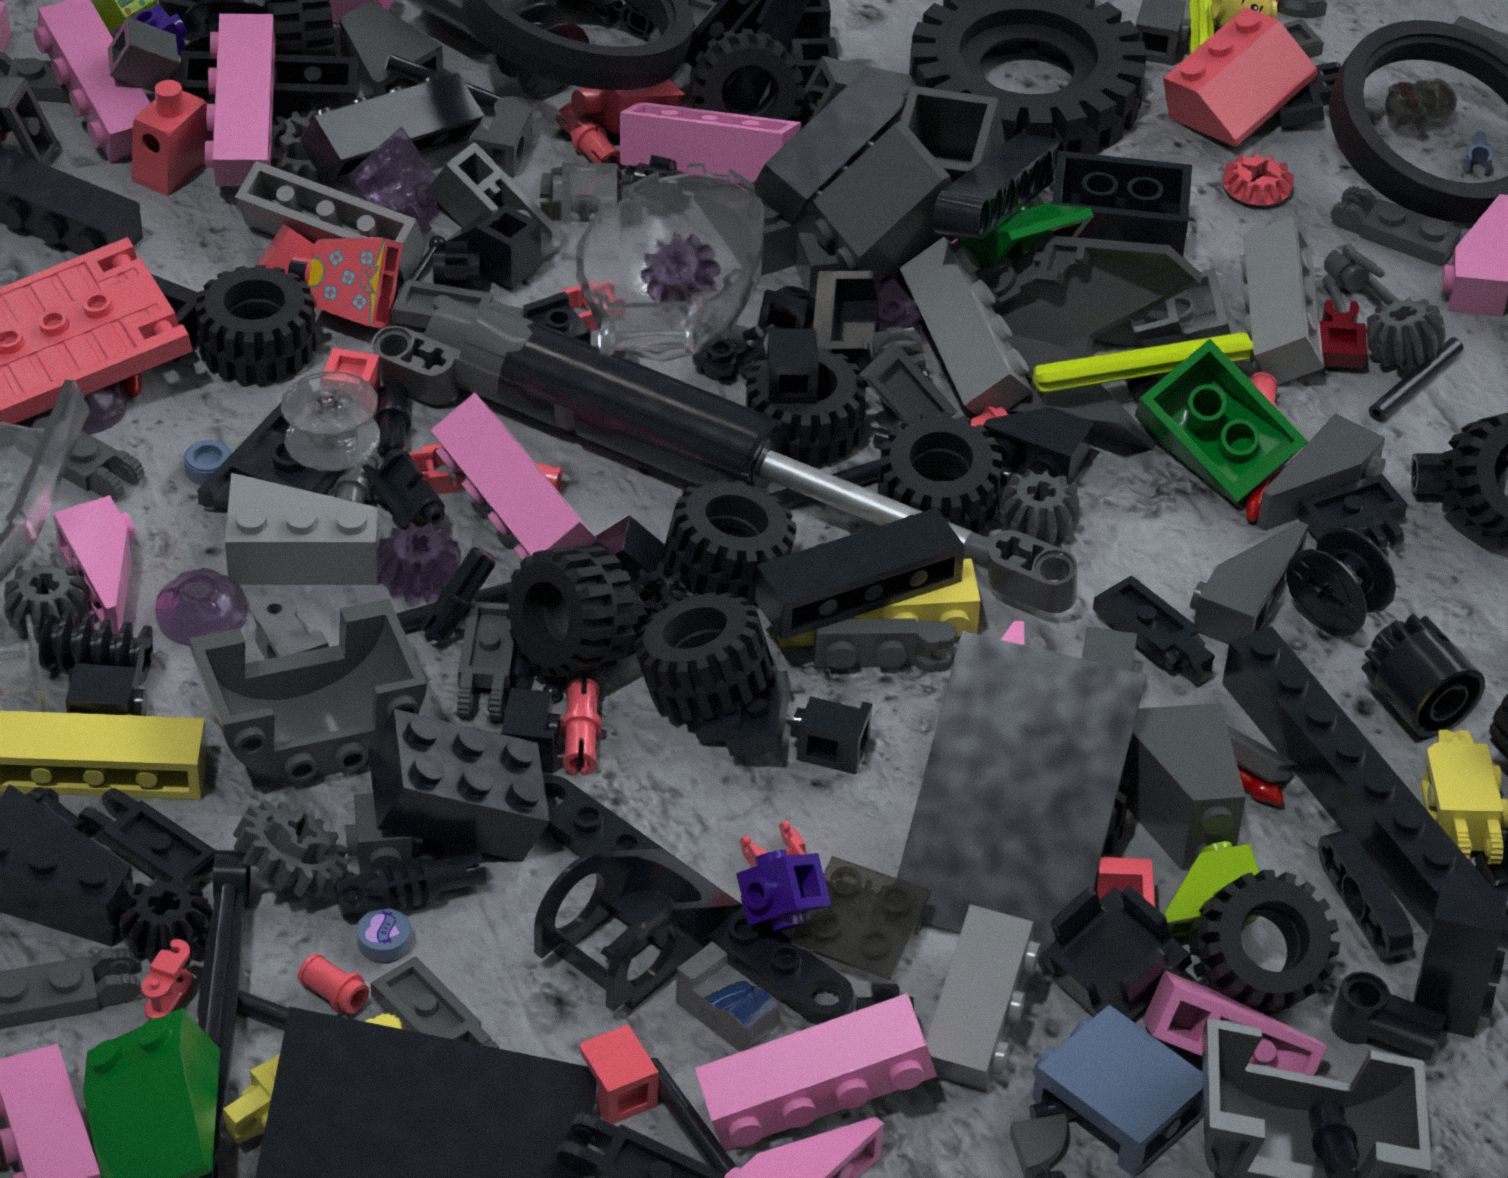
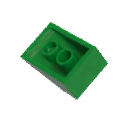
(1023, 229)
(1219, 423)
(154, 1100)

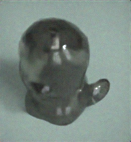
(1419, 103)

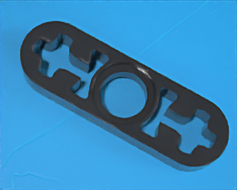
(1365, 894)

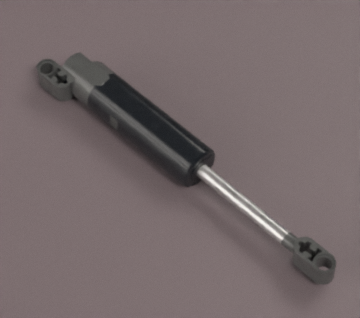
(667, 426)

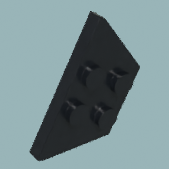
(263, 458)

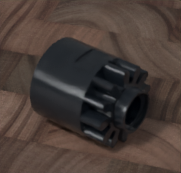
(1423, 675)

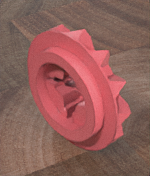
(1269, 189)

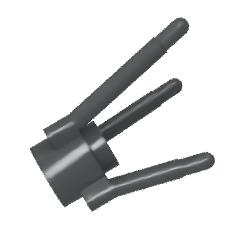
(1351, 272)

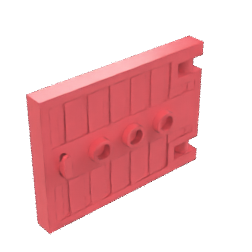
(85, 324)

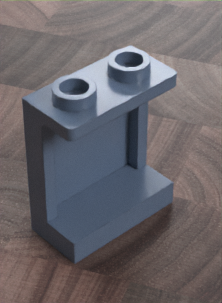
(1123, 1086)

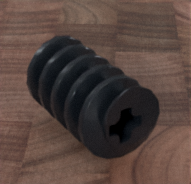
(66, 644)

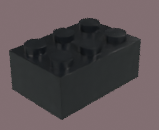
(1127, 197)
(458, 785)

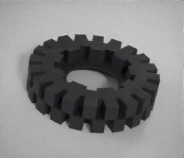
(1102, 49)

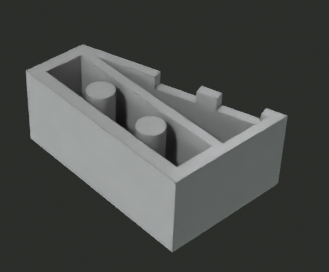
(298, 536)
(982, 997)

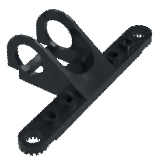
(663, 905)

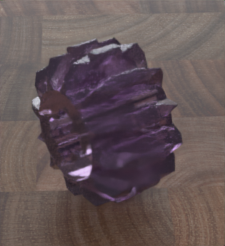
(672, 260)
(417, 561)

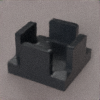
(1112, 951)

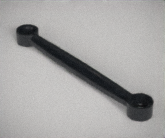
(222, 971)

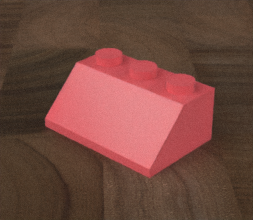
(1238, 78)

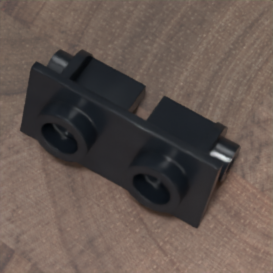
(394, 487)

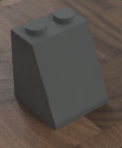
(954, 126)
(882, 205)
(1184, 779)

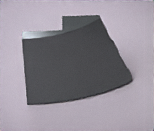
(1195, 312)

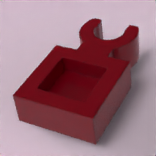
(1343, 337)

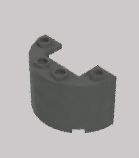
(314, 707)
(1261, 1119)

